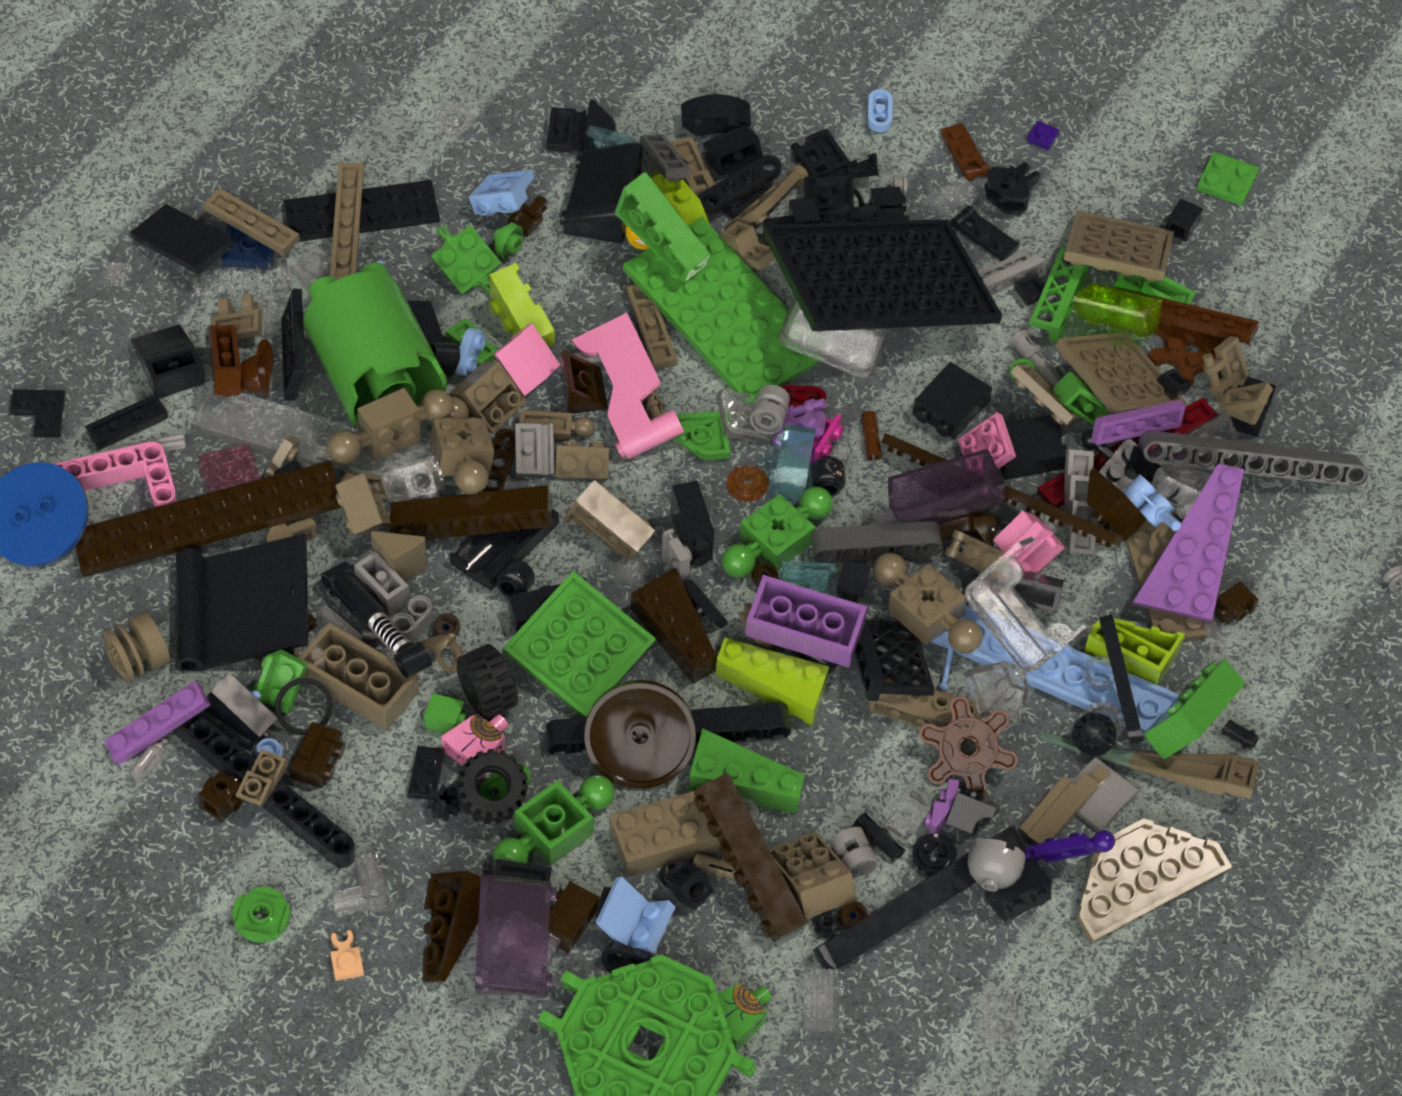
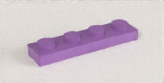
(1137, 421)
(157, 722)

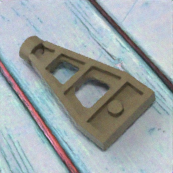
(757, 210)

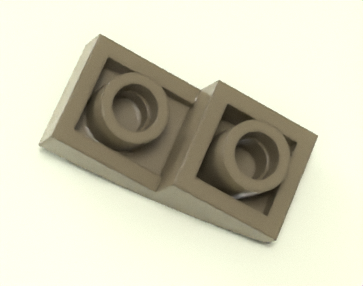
(262, 778)

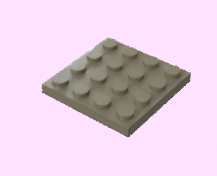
(1119, 246)
(1115, 371)

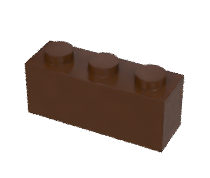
(225, 360)

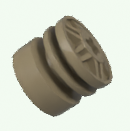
(140, 645)

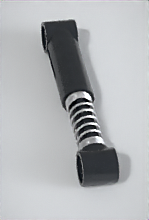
(408, 656)

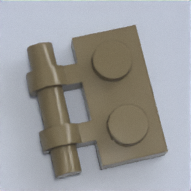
(1230, 363)

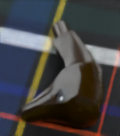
(979, 524)

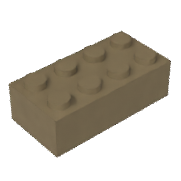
(359, 676)
(660, 834)

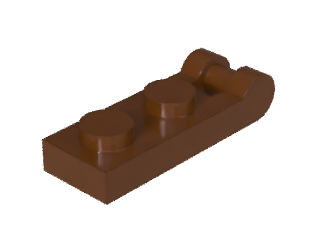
(964, 151)

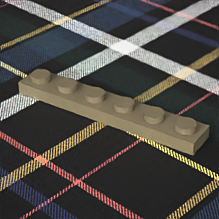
(347, 220)

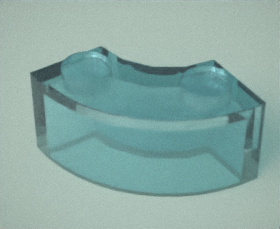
(793, 462)

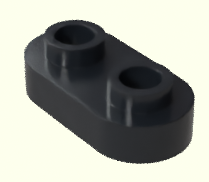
(629, 956)

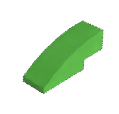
(1165, 289)

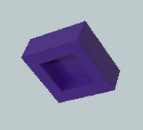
(1043, 135)

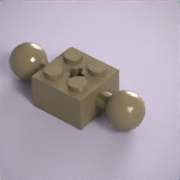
(389, 425)
(463, 448)
(927, 604)

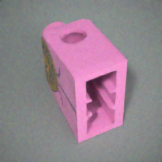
(474, 736)

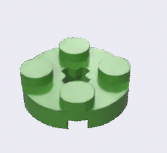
(261, 929)

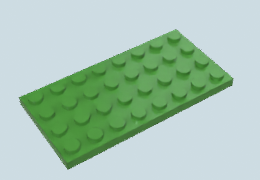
(723, 314)

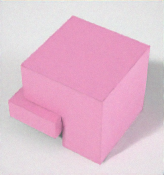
(1038, 553)

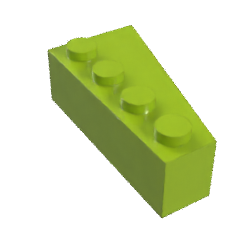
(774, 677)

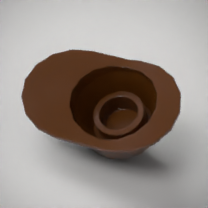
(258, 369)

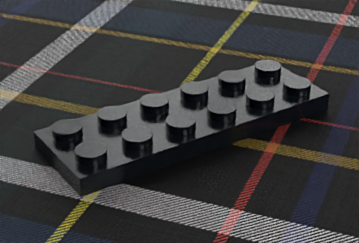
(380, 210)

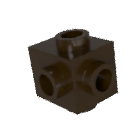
(219, 796)

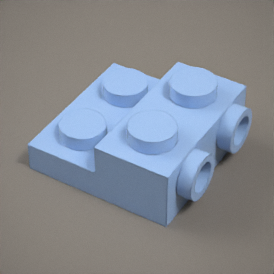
(501, 192)

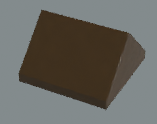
(582, 384)

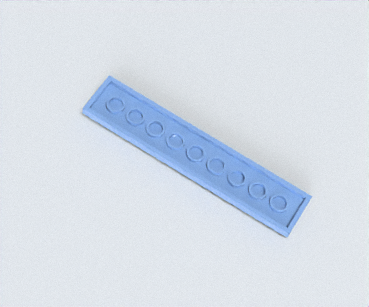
(1066, 677)

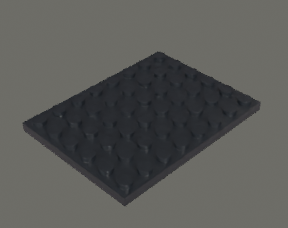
(881, 275)

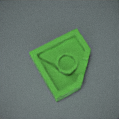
(704, 435)

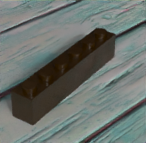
(473, 513)
(749, 857)

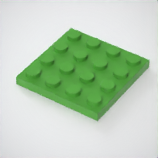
(578, 644)

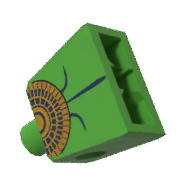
(744, 1011)

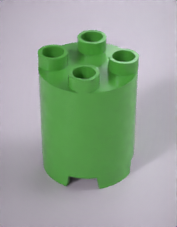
(369, 339)

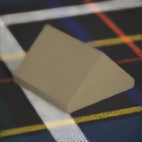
(402, 552)

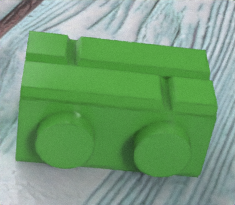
(1079, 399)

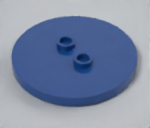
(40, 514)

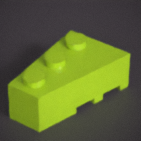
(515, 307)
(1144, 650)

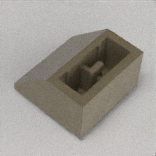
(490, 394)

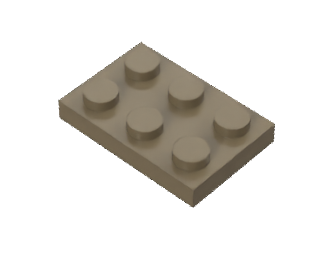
(1043, 393)

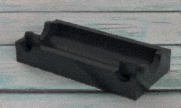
(486, 554)

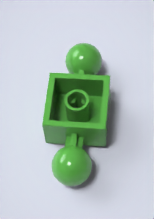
(776, 532)
(556, 821)

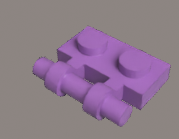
(811, 417)

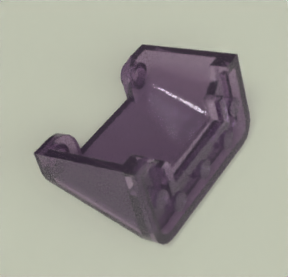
(513, 936)

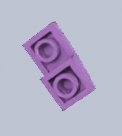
(937, 818)

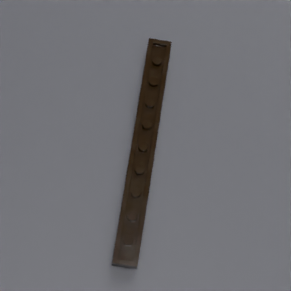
(1013, 496)

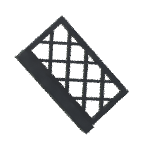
(870, 659)

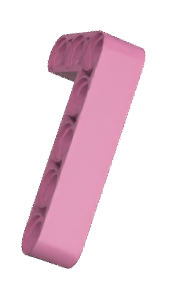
(116, 470)

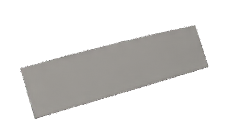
(1077, 471)

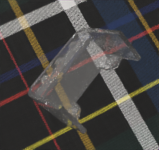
(847, 350)
(1011, 618)

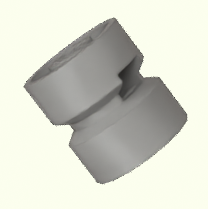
(770, 409)
(853, 850)

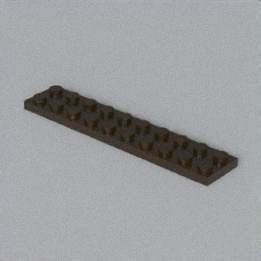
(207, 518)

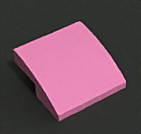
(527, 359)

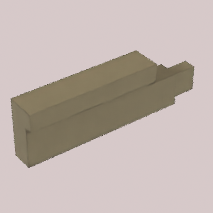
(1061, 806)

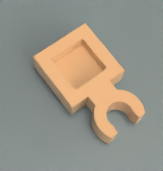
(346, 960)

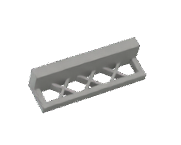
(1009, 275)

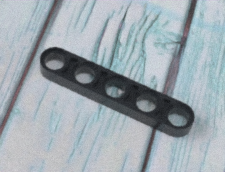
(1121, 678)

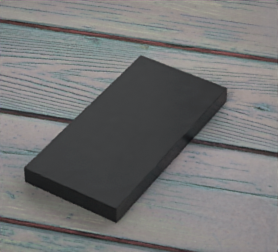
(182, 239)
(293, 345)

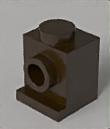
(1235, 603)

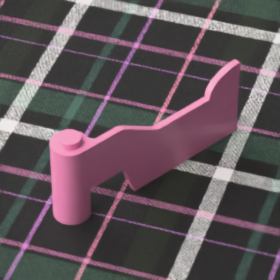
(632, 382)

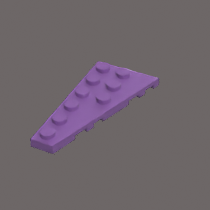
(1193, 563)

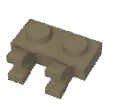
(247, 322)

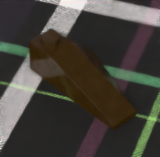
(454, 917)

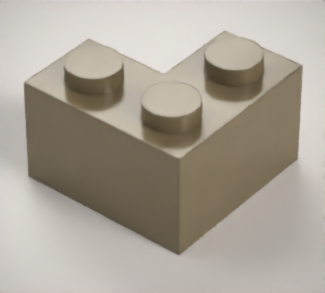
(363, 503)

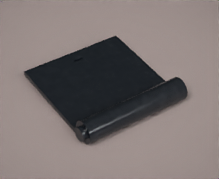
(240, 603)

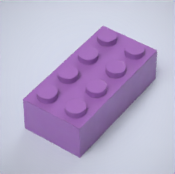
(805, 621)

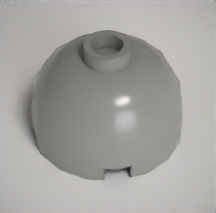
(994, 864)

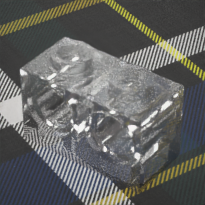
(411, 475)

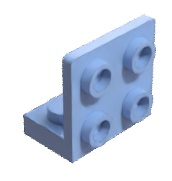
(632, 919)

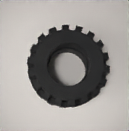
(487, 681)
(495, 763)

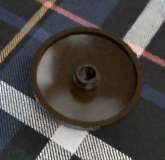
(640, 734)

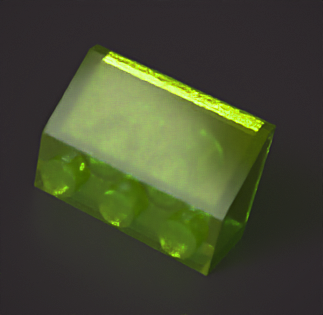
(1118, 309)

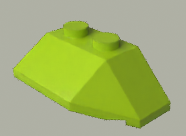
(680, 197)

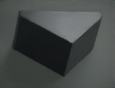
(596, 117)

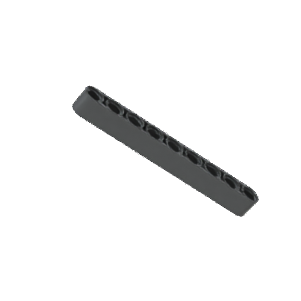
(1261, 466)

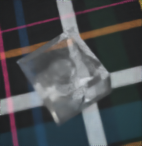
(1180, 486)

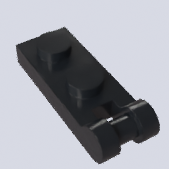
(984, 233)

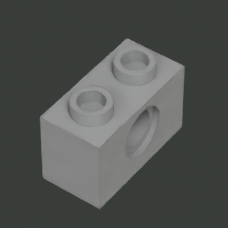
(382, 583)

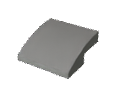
(1107, 800)

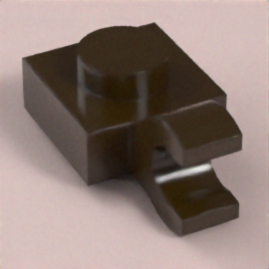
(529, 216)

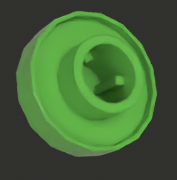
(508, 240)

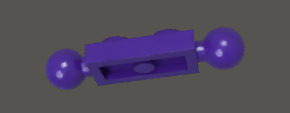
(1074, 846)

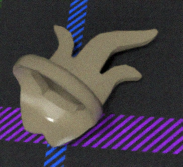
(437, 643)

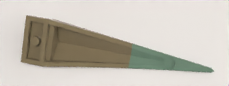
(1203, 771)

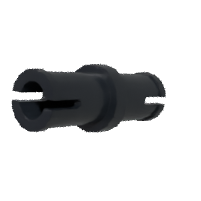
(879, 837)

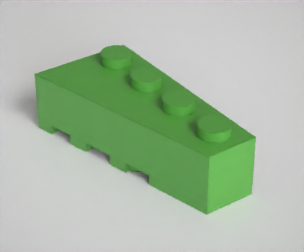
(661, 227)

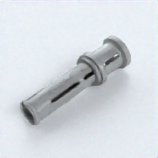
(1034, 353)

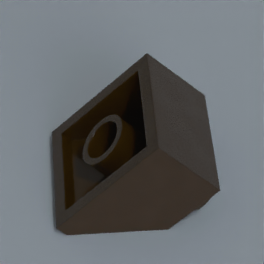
(1112, 506)

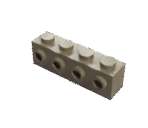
(919, 709)

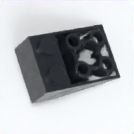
(169, 361)

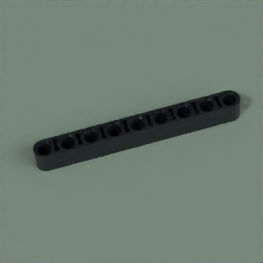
(727, 722)
(287, 812)
(904, 909)

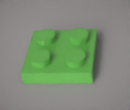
(1227, 178)

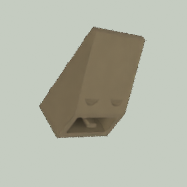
(814, 874)

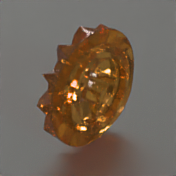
(746, 491)

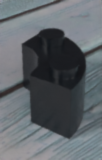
(714, 114)

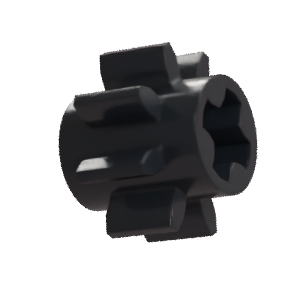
(443, 803)

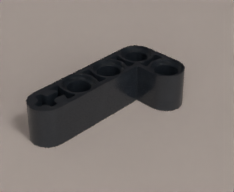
(446, 353)

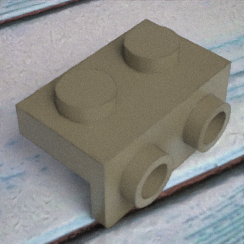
(581, 461)

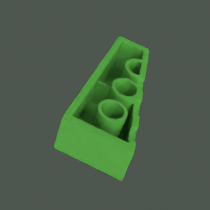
(1195, 708)
(752, 774)

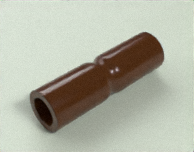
(871, 432)

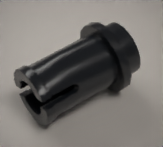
(1240, 734)

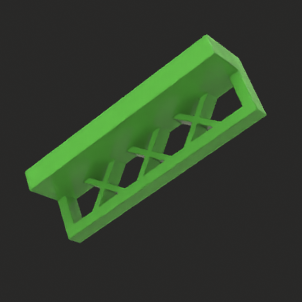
(1066, 303)

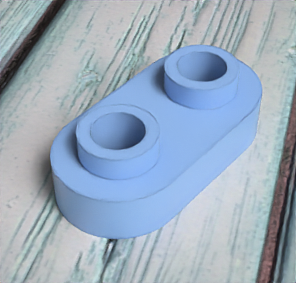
(880, 112)
(470, 348)

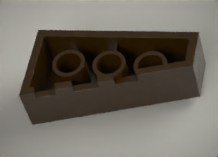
(672, 620)

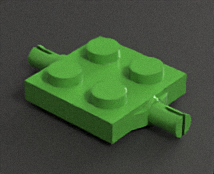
(466, 259)

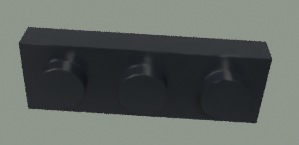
(126, 421)

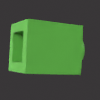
(444, 713)

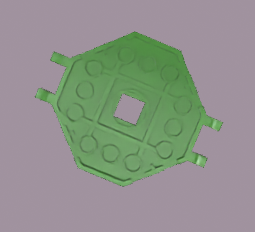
(662, 999)

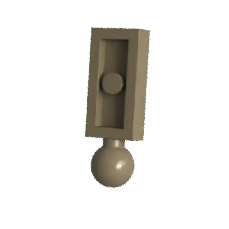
(561, 423)

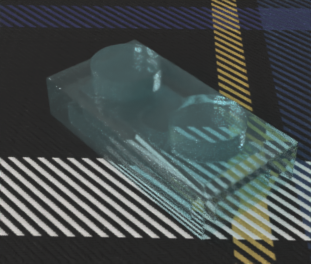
(605, 137)

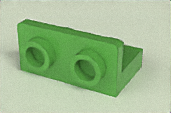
(277, 671)

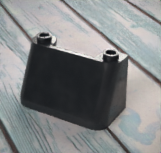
(597, 190)

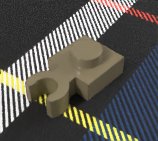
(286, 453)

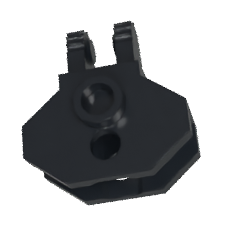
(1012, 186)

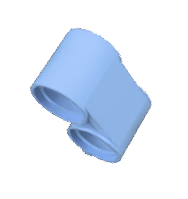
(1151, 505)

